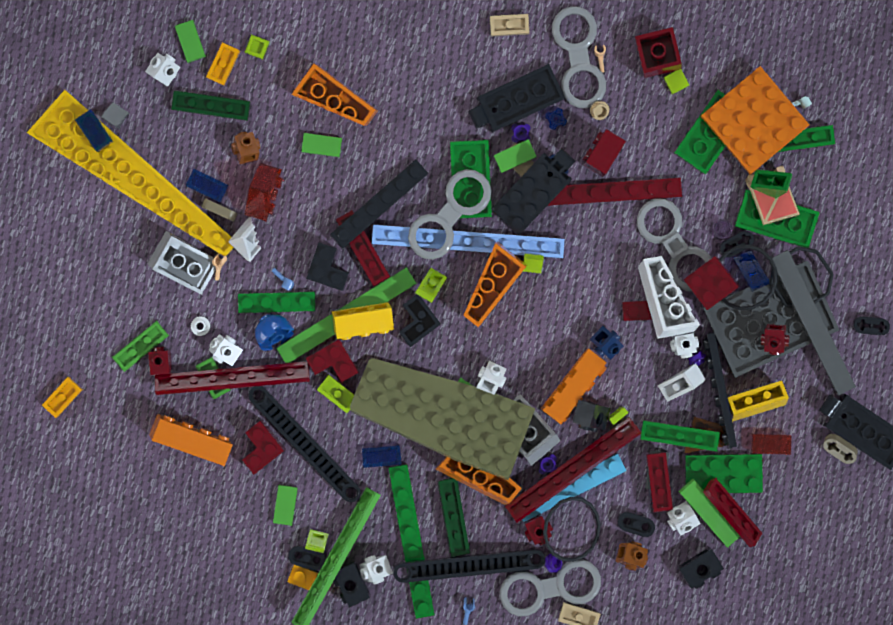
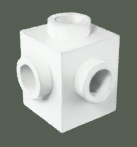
(163, 68)
(677, 347)
(225, 349)
(494, 375)
(682, 518)
(375, 569)

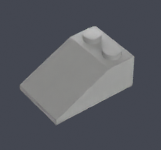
(182, 262)
(539, 437)

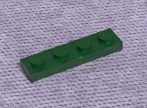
(211, 105)
(453, 517)

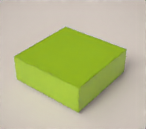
(257, 47)
(676, 81)
(533, 262)
(617, 415)
(316, 541)

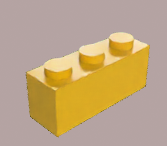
(363, 321)
(757, 400)

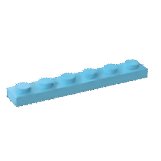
(604, 471)

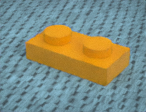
(223, 64)
(62, 397)
(302, 577)

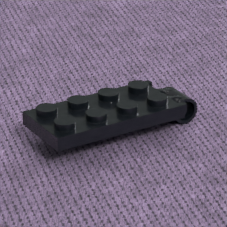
(517, 99)
(534, 191)
(860, 428)

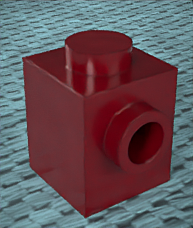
(160, 361)

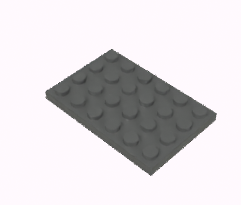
(741, 330)

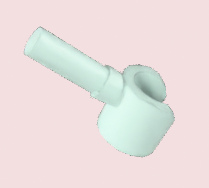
(804, 102)

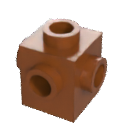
(246, 147)
(632, 555)

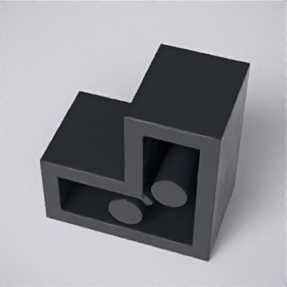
(322, 270)
(423, 322)

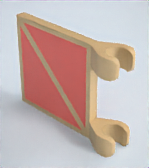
(773, 209)

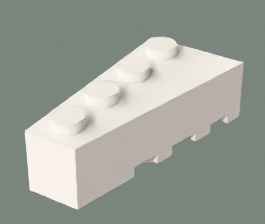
(666, 304)

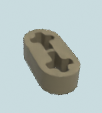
(218, 209)
(840, 448)

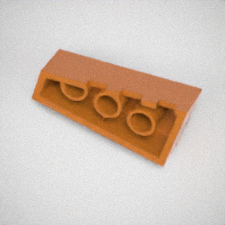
(329, 93)
(496, 279)
(574, 385)
(190, 440)
(481, 481)

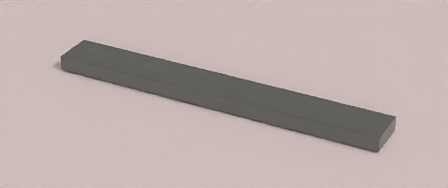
(813, 323)

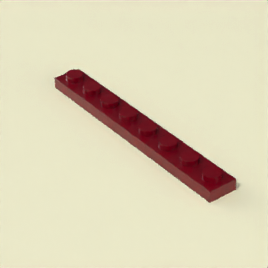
(619, 191)
(232, 378)
(573, 470)

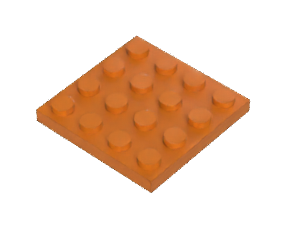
(755, 120)

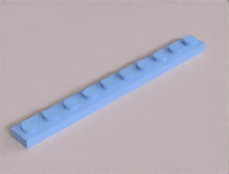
(469, 241)

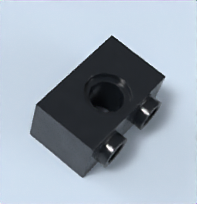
(591, 416)
(689, 568)
(359, 593)

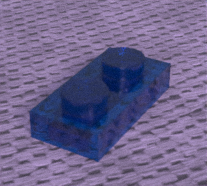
(94, 130)
(207, 185)
(751, 271)
(381, 456)

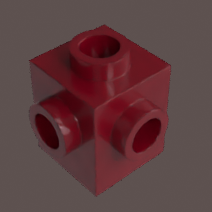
(775, 339)
(537, 523)

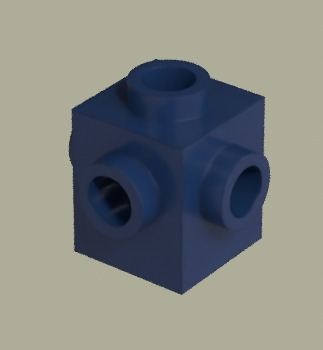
(606, 342)

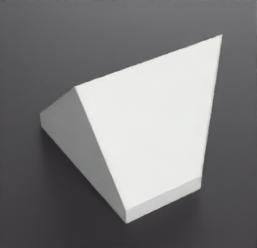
(245, 240)

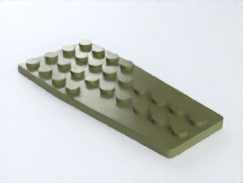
(444, 415)

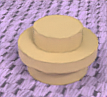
(599, 110)

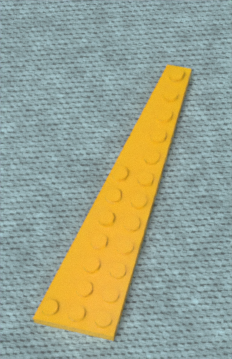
(125, 171)

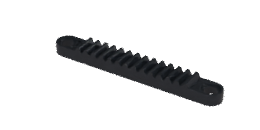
(304, 443)
(468, 565)

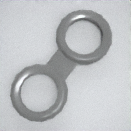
(578, 56)
(449, 214)
(672, 241)
(550, 587)

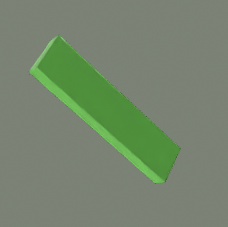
(708, 512)

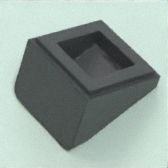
(115, 115)

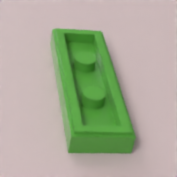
(140, 346)

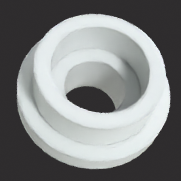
(205, 330)

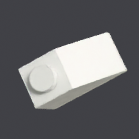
(682, 382)

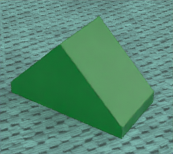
(771, 182)

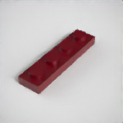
(366, 255)
(732, 512)

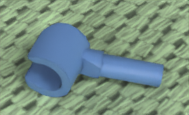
(287, 284)
(468, 608)

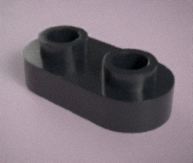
(635, 524)
(307, 558)

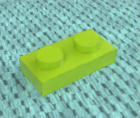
(431, 285)
(336, 393)

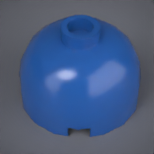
(272, 330)

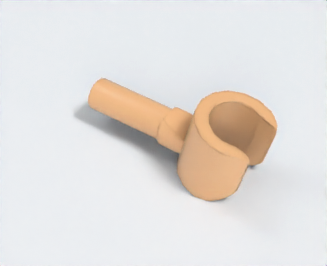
(600, 57)
(218, 263)

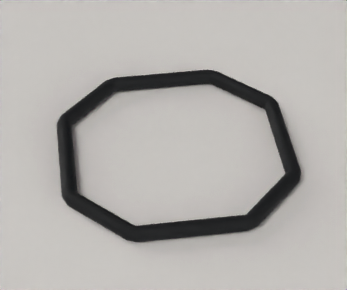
(825, 265)

